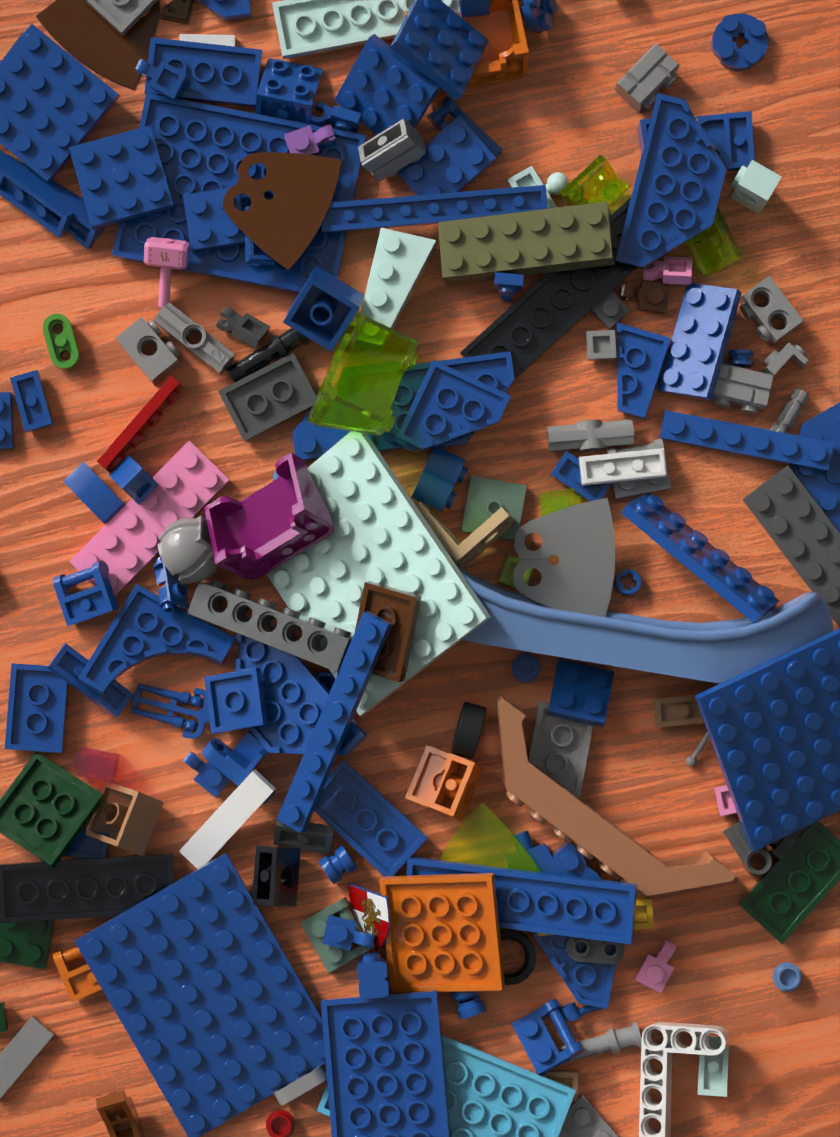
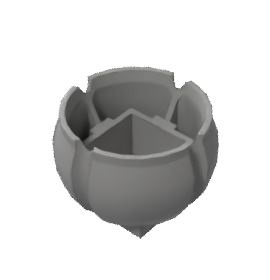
(188, 550)

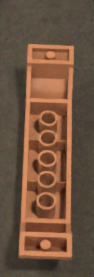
(587, 827)

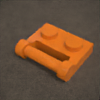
(79, 981)

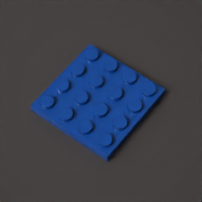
(47, 102)

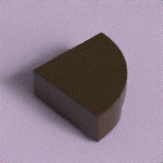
(178, 11)

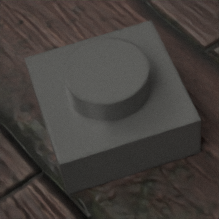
(610, 310)

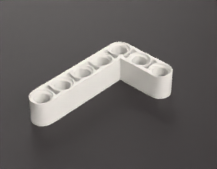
(663, 1080)

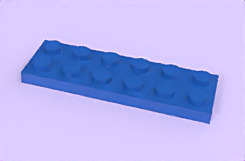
(701, 557)

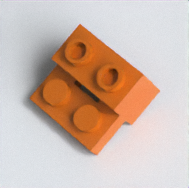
(444, 783)

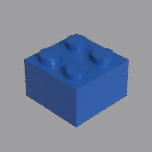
(323, 308)

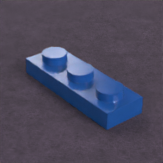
(69, 665)

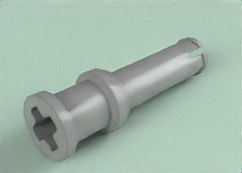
(612, 1041)

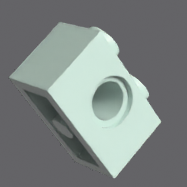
(754, 186)

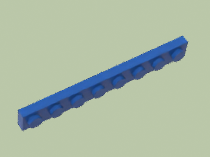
(431, 208)
(334, 721)

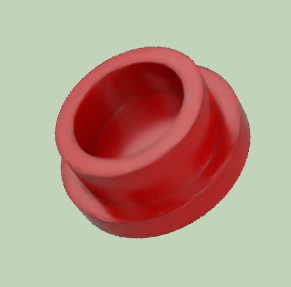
(280, 1124)

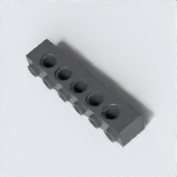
(207, 606)

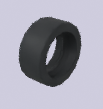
(468, 730)
(529, 965)

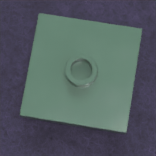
(487, 497)

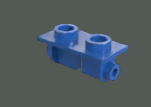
(174, 592)

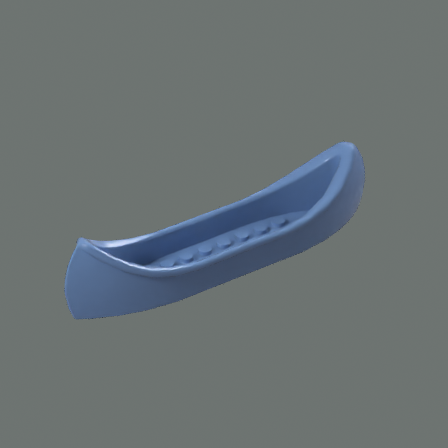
(672, 648)

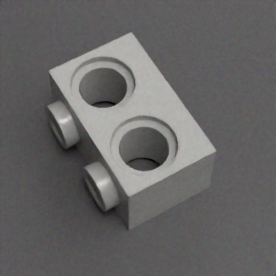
(777, 307)

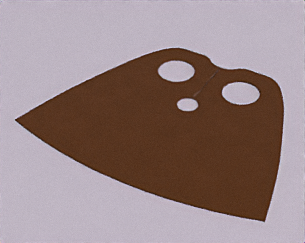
(96, 42)
(302, 196)

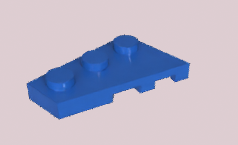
(639, 367)

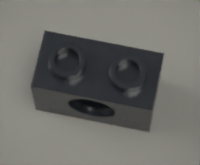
(276, 876)

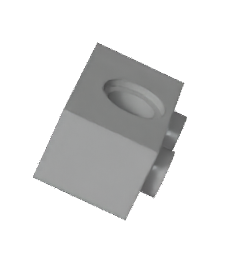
(154, 366)

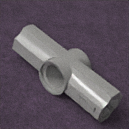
(208, 349)
(590, 435)

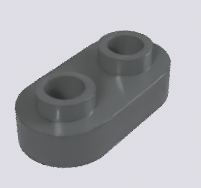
(594, 951)

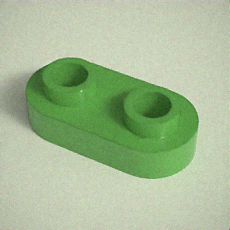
(62, 342)

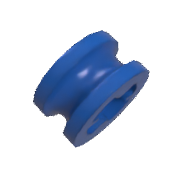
(741, 358)
(620, 585)

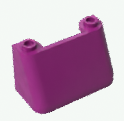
(269, 524)

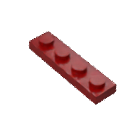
(148, 416)

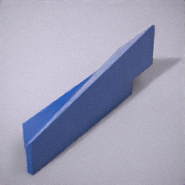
(46, 202)

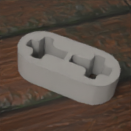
(301, 1085)

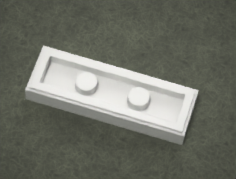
(623, 467)

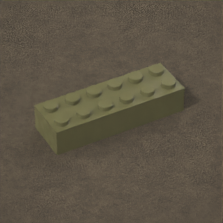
(526, 243)

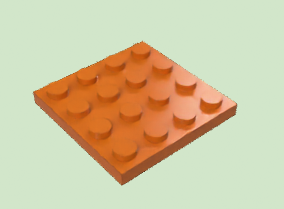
(443, 933)

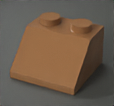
(126, 816)

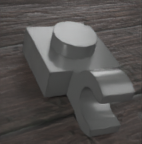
(245, 328)

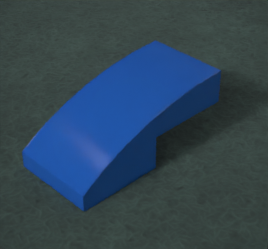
(94, 492)

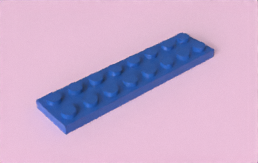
(551, 901)

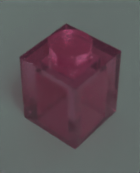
(97, 764)

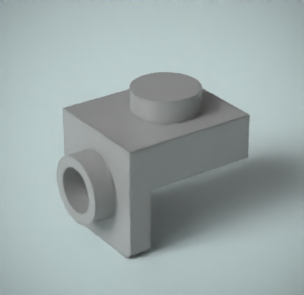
(778, 359)

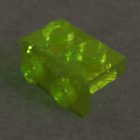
(594, 185)
(714, 247)

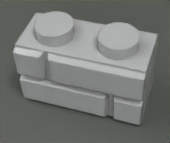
(647, 78)
(392, 150)
(742, 388)

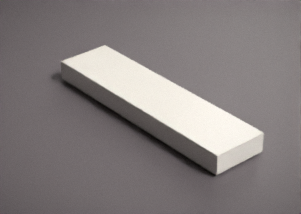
(227, 819)

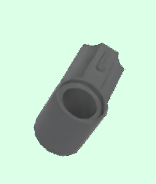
(739, 843)

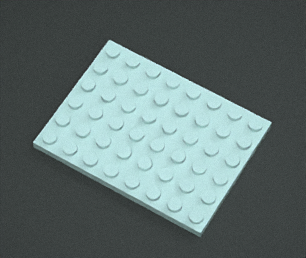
(380, 541)

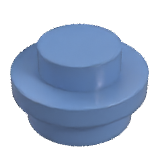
(787, 976)

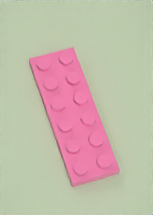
(132, 534)

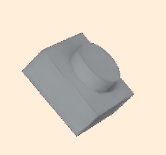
(601, 345)

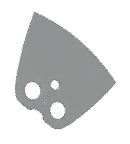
(586, 553)

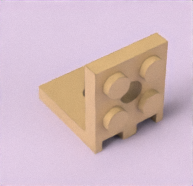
(475, 543)

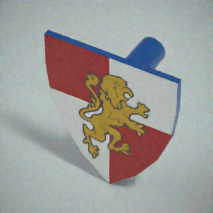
(371, 913)

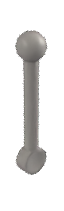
(692, 760)

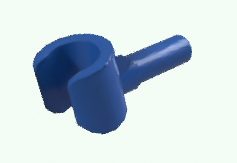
(572, 1013)

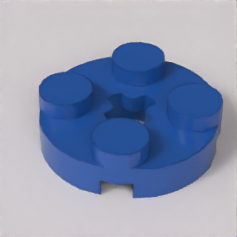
(538, 14)
(751, 53)

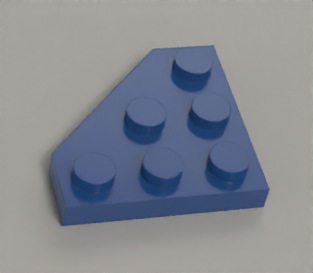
(450, 408)
(587, 981)

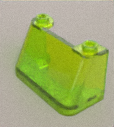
(363, 378)

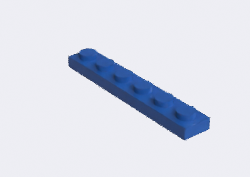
(746, 441)

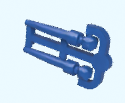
(178, 722)

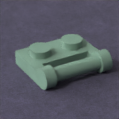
(315, 928)

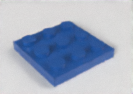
(440, 45)
(385, 88)
(121, 177)

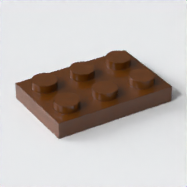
(402, 611)

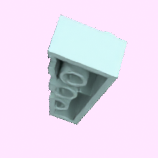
(394, 274)

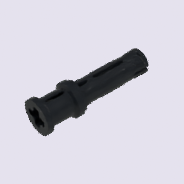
(279, 346)

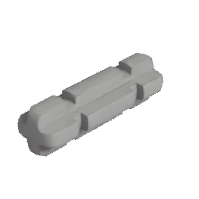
(790, 411)

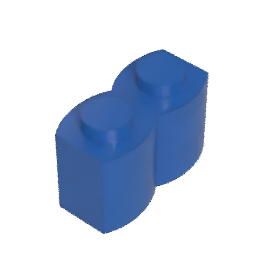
(439, 479)
(572, 862)

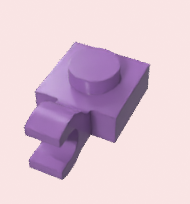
(306, 142)

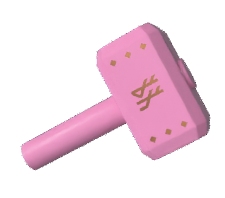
(167, 255)

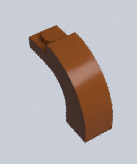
(119, 1115)

